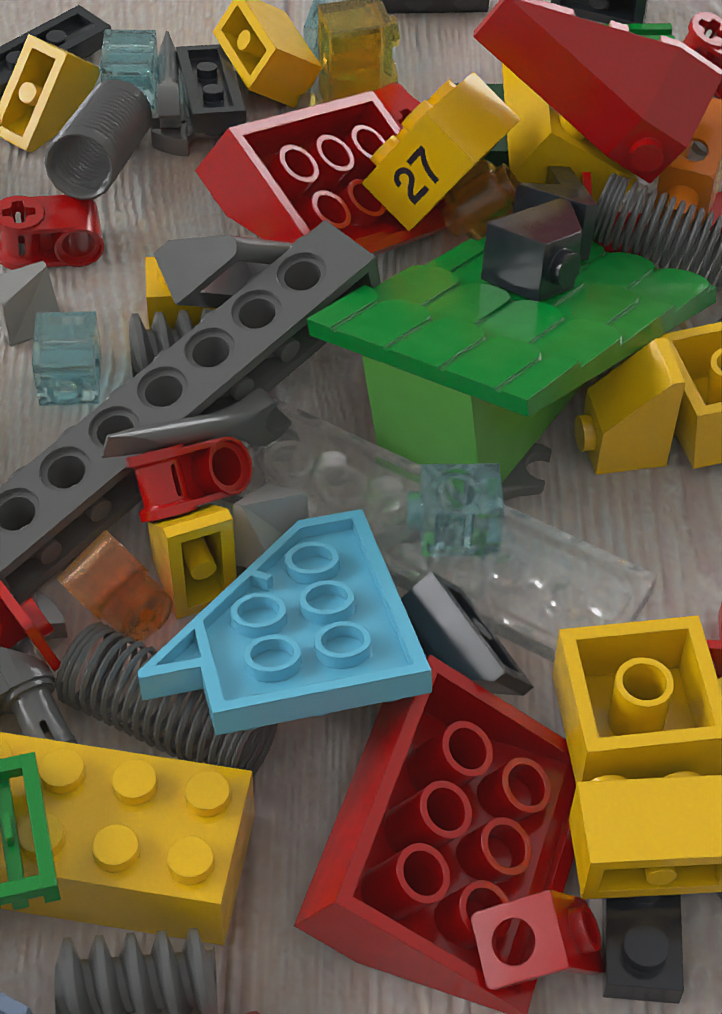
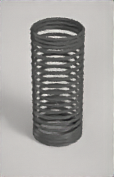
(98, 140)
(681, 248)
(237, 749)

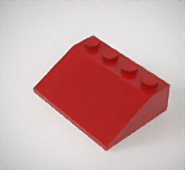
(309, 168)
(441, 820)

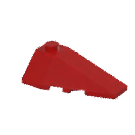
(614, 86)

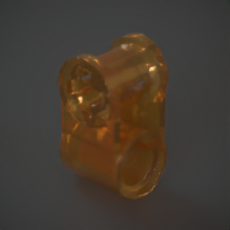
(117, 588)

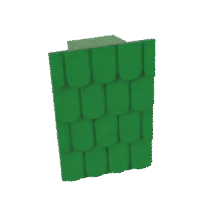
(482, 371)

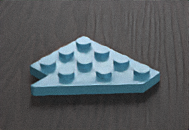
(298, 634)

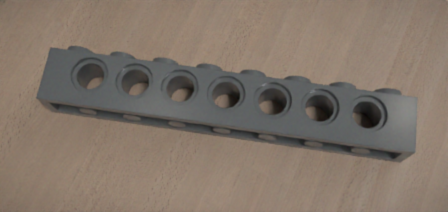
(230, 353)

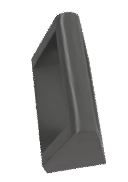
(214, 267)

